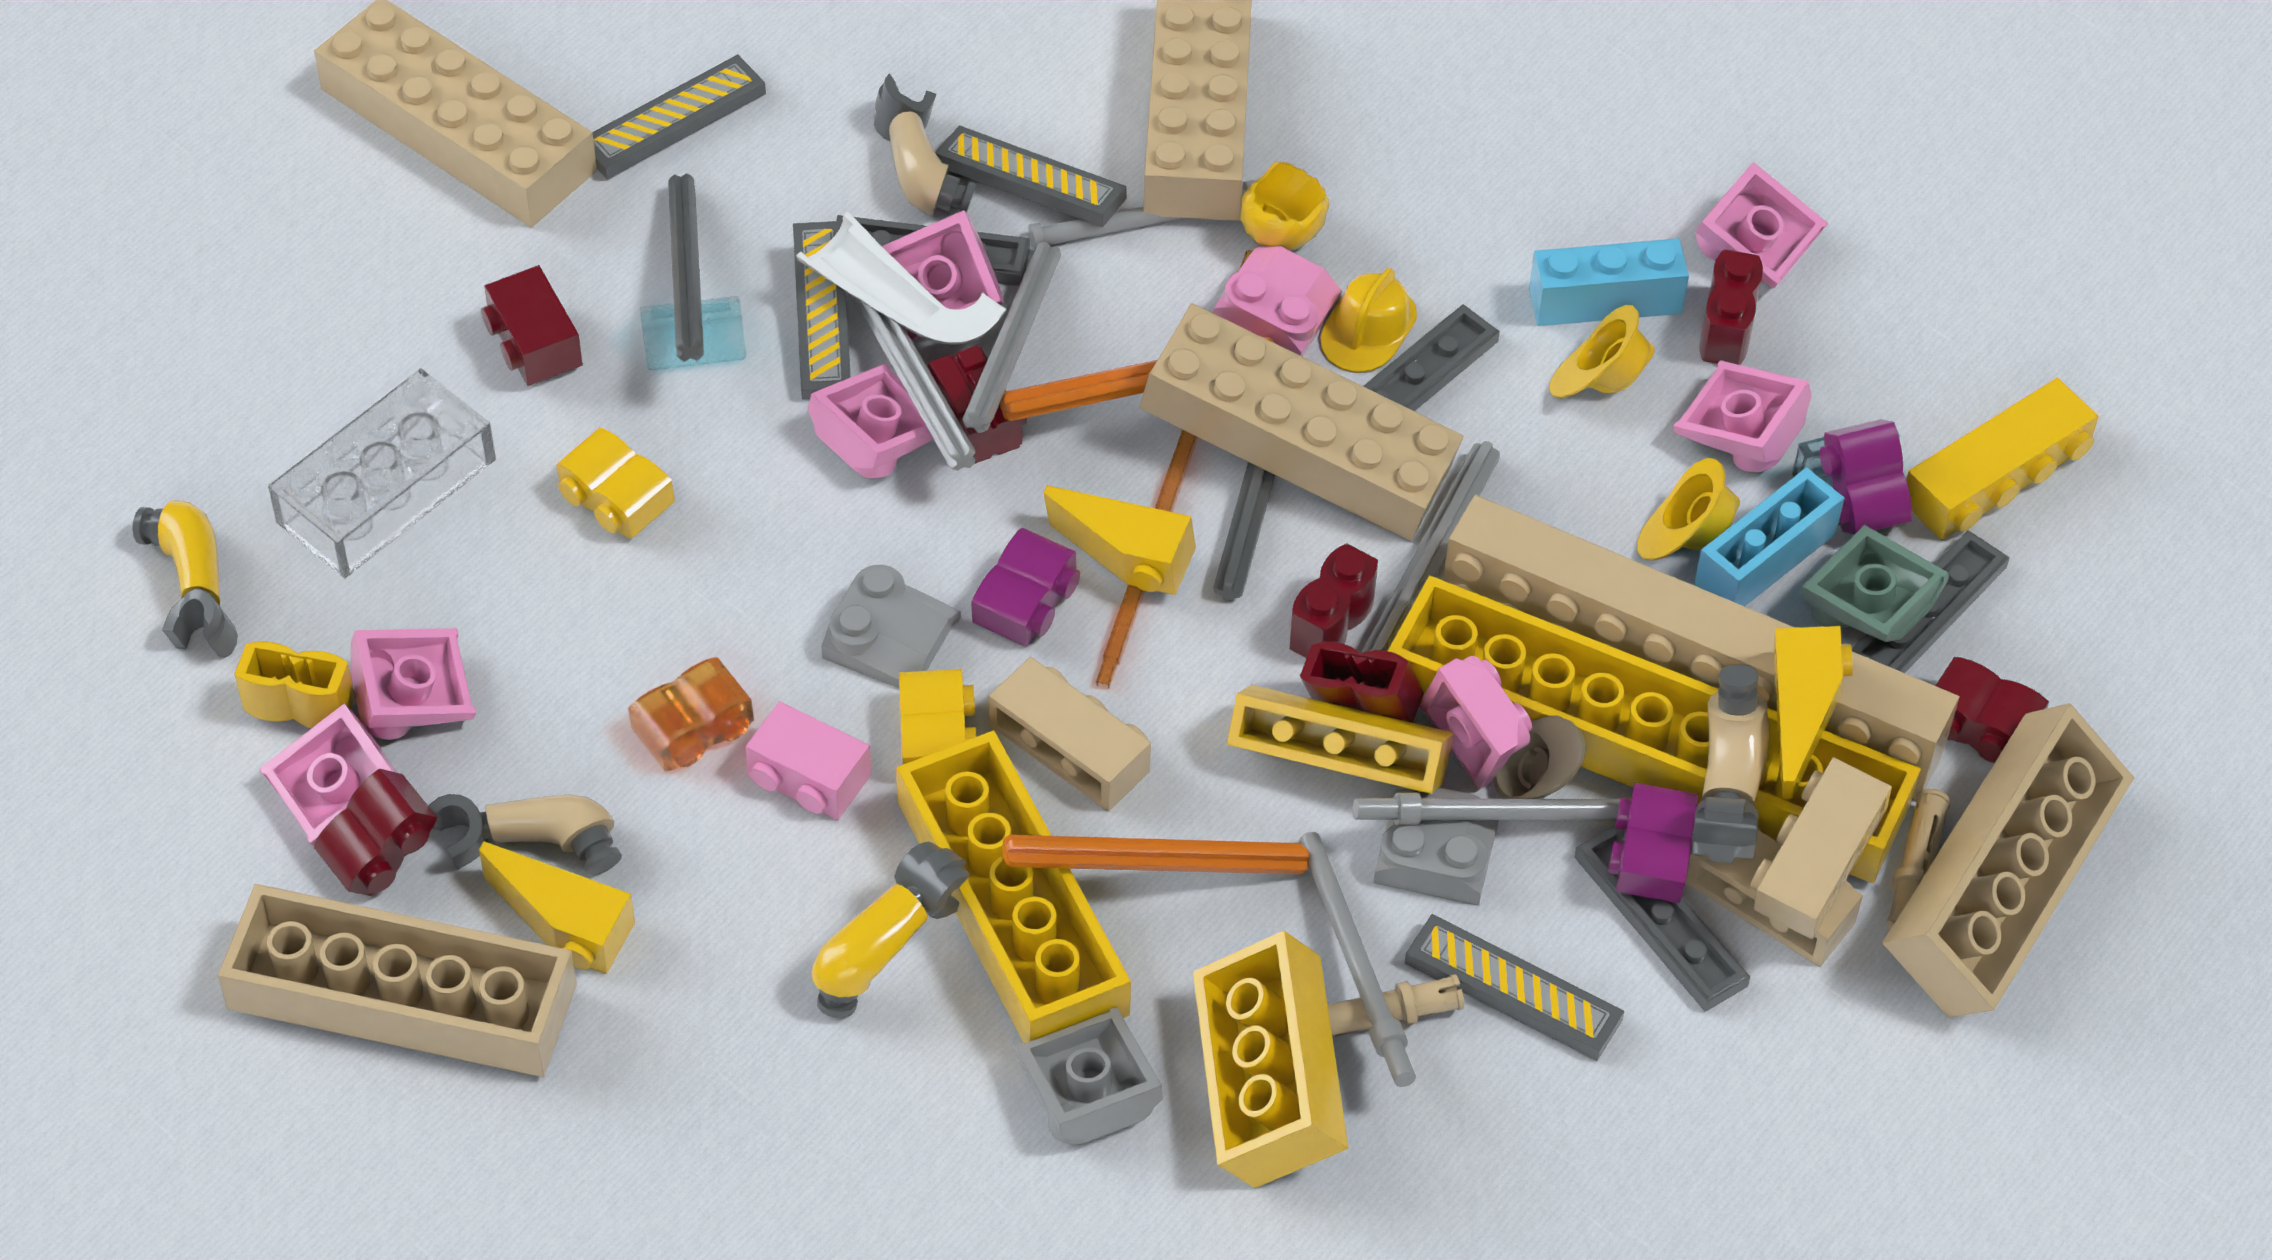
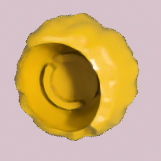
(1284, 207)

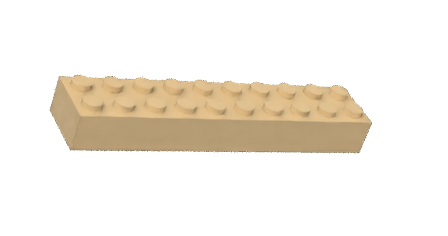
(1679, 626)

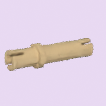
(1920, 848)
(1404, 1002)

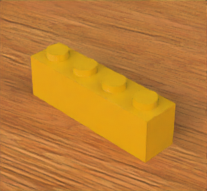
(2001, 458)
(1340, 738)

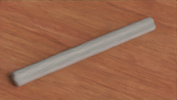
(1011, 338)
(921, 388)
(1433, 547)

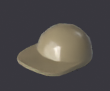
(1545, 763)

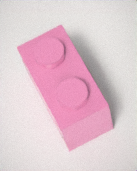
(808, 761)

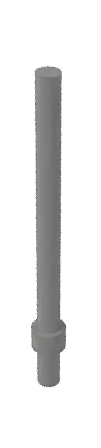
(1411, 809)
(1386, 1031)

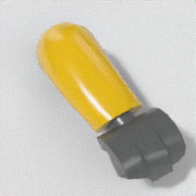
(191, 541)
(881, 930)

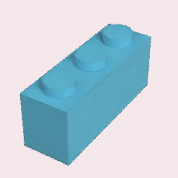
(1597, 279)
(1770, 539)

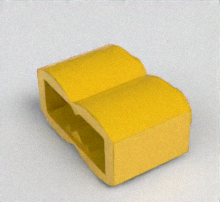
(614, 483)
(292, 685)
(934, 711)

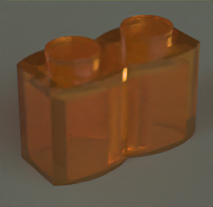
(691, 714)

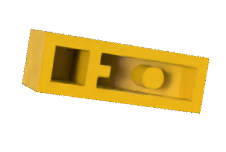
(1131, 540)
(1808, 686)
(562, 906)

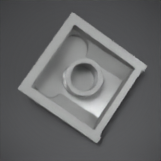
(886, 626)
(1437, 855)
(1091, 1078)

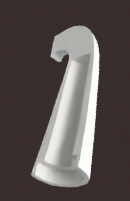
(873, 276)

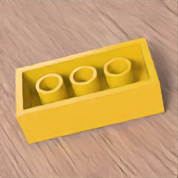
(1269, 1060)

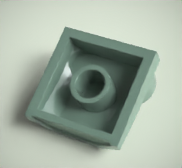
(1874, 587)

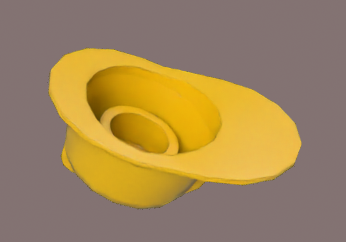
(1368, 323)
(1607, 359)
(1692, 513)

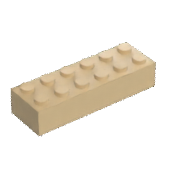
(1197, 109)
(456, 111)
(1300, 421)
(2008, 861)
(398, 980)

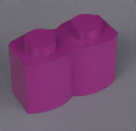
(1868, 474)
(1025, 587)
(1655, 842)

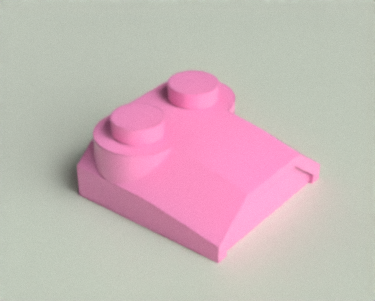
(1760, 220)
(948, 262)
(1279, 297)
(1747, 415)
(868, 421)
(408, 680)
(1485, 722)
(325, 769)

